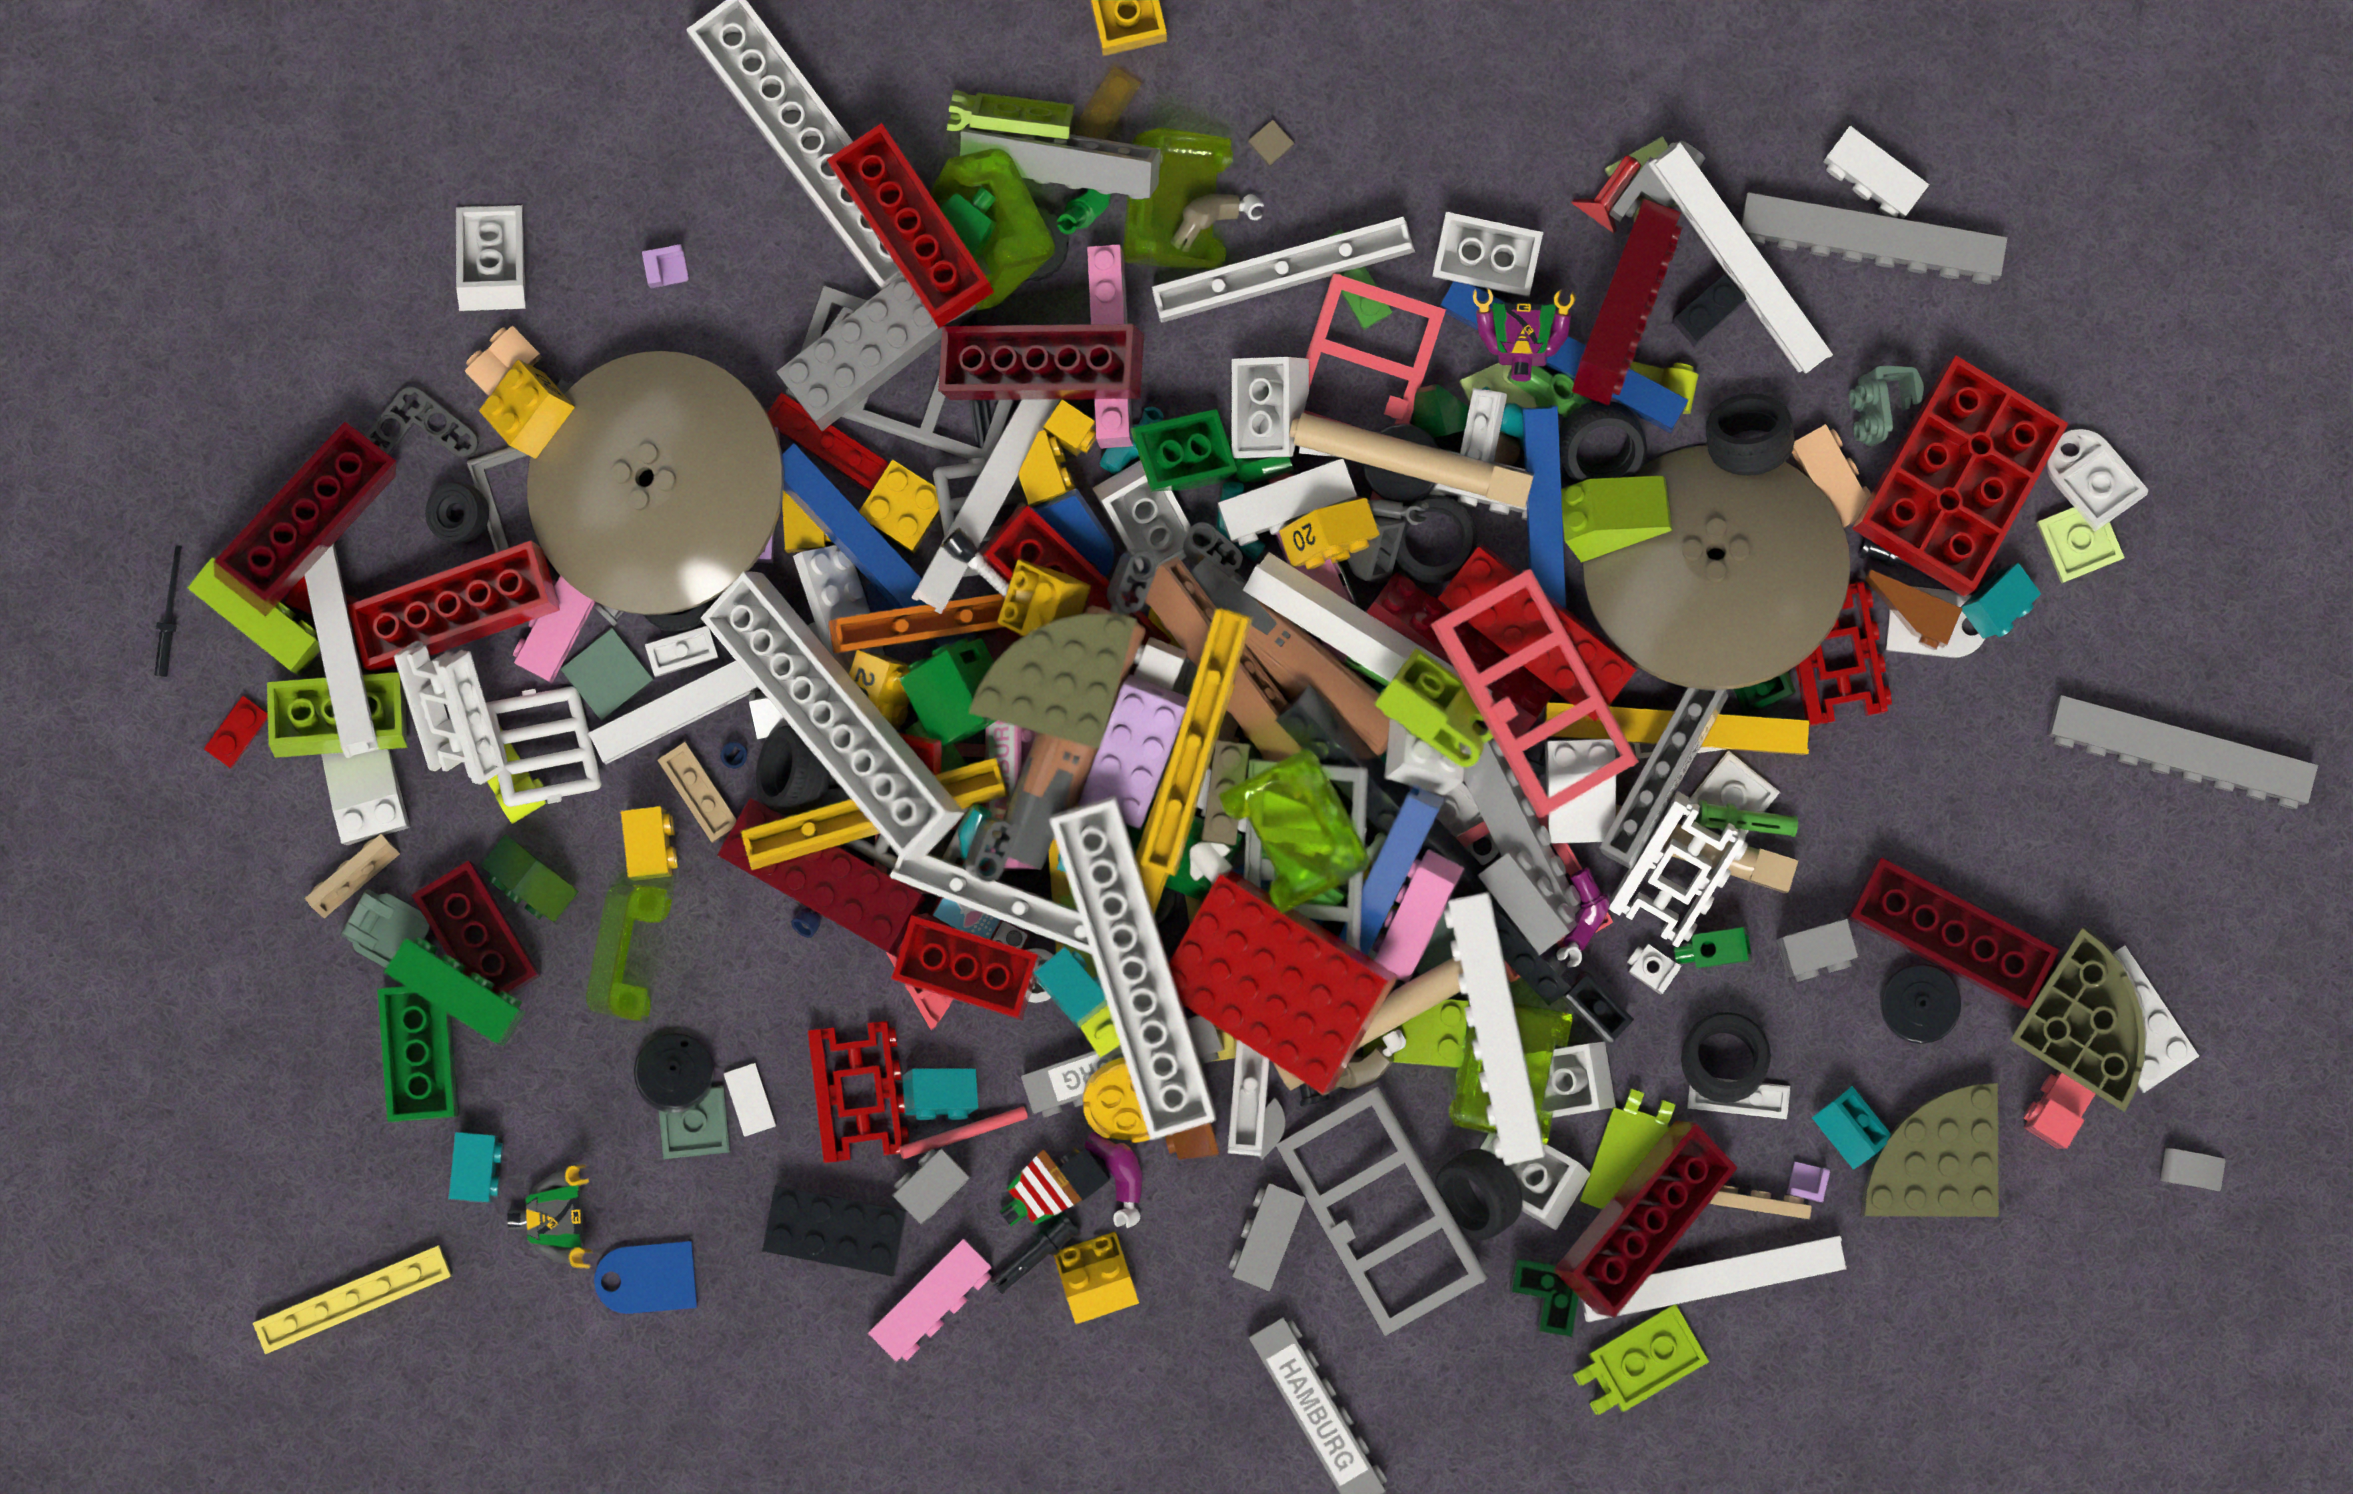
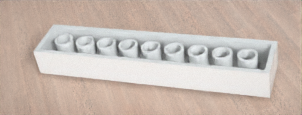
(790, 120)
(832, 715)
(1133, 967)

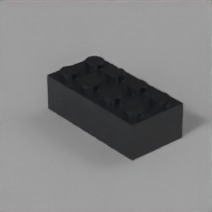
(834, 1231)

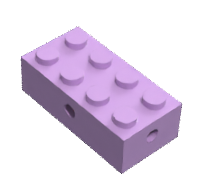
(1136, 748)

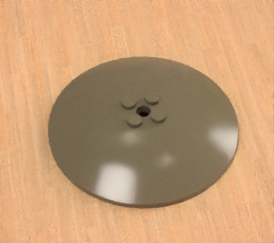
(710, 492)
(1733, 616)

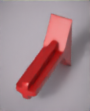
(1610, 193)

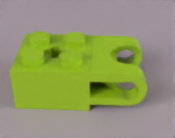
(1435, 708)

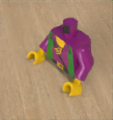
(1523, 332)

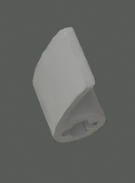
(2192, 1169)

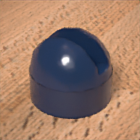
(738, 759)
(806, 917)

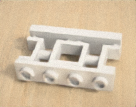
(469, 733)
(1657, 857)

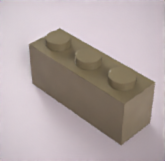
(1227, 771)

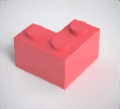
(2059, 1111)

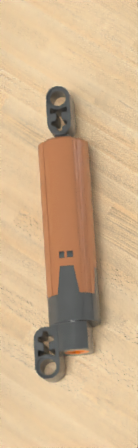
(1281, 646)
(1055, 766)

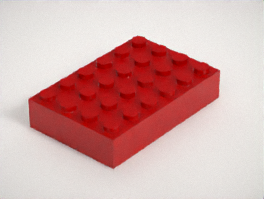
(1960, 476)
(1278, 981)

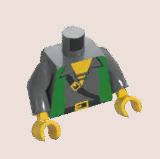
(555, 1217)

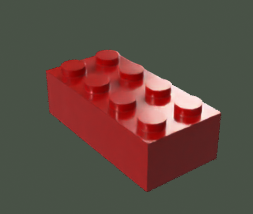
(966, 967)

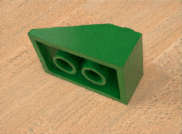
(1184, 452)

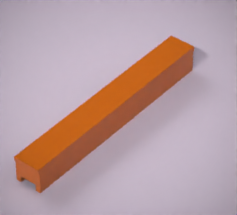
(915, 624)

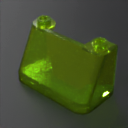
(1185, 173)
(1299, 828)

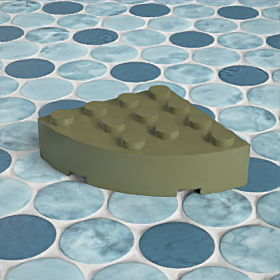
(1059, 678)
(2090, 1021)
(1939, 1159)

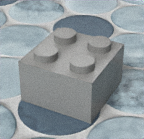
(1817, 948)
(931, 1185)

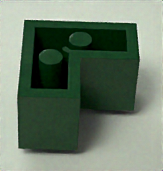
(528, 880)
(1558, 1298)

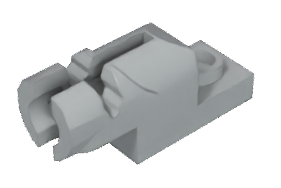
(1649, 188)

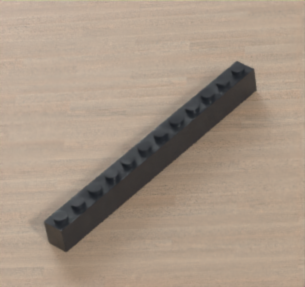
(1334, 742)

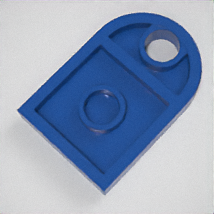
(1079, 527)
(651, 1278)

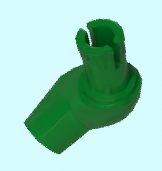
(1083, 211)
(1260, 469)

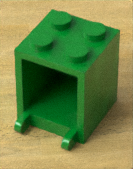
(946, 688)

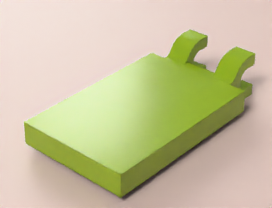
(1010, 114)
(1623, 1147)
(1643, 1361)

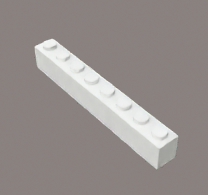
(1496, 1028)

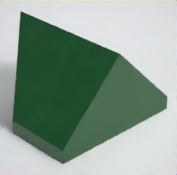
(1438, 411)
(1765, 693)

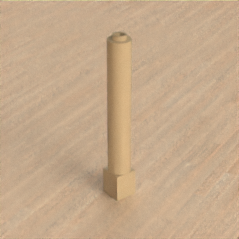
(1413, 459)
(1755, 865)
(1405, 1004)

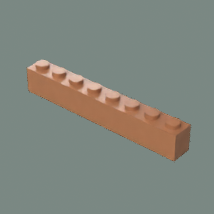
(1188, 617)

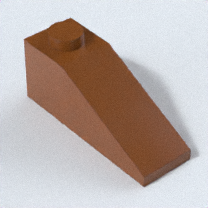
(1919, 612)
(1193, 1142)

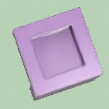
(665, 266)
(1808, 1182)

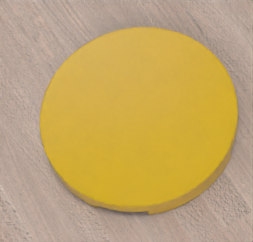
(1113, 1104)

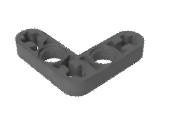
(421, 418)

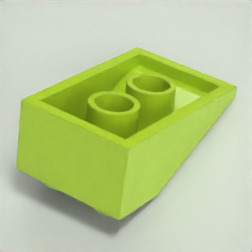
(1613, 513)
(1431, 1037)

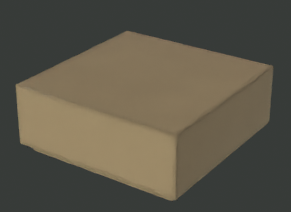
(1271, 143)

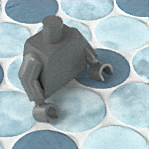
(1378, 560)

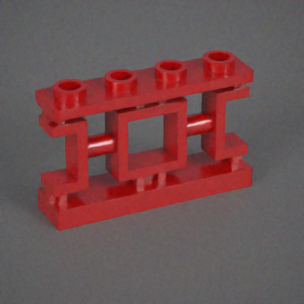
(1862, 650)
(831, 1095)

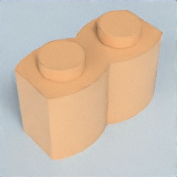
(491, 366)

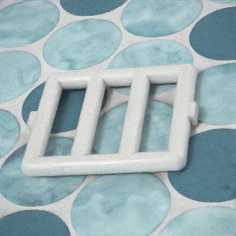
(583, 753)

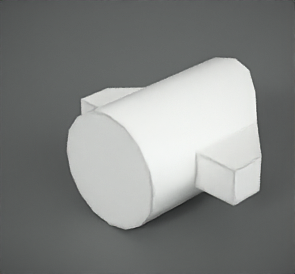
(1209, 860)

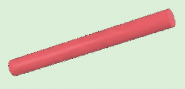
(963, 1132)

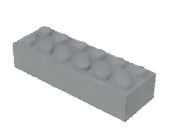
(862, 352)

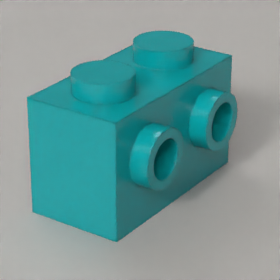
(2001, 601)
(1072, 986)
(940, 1093)
(1852, 1127)
(475, 1167)

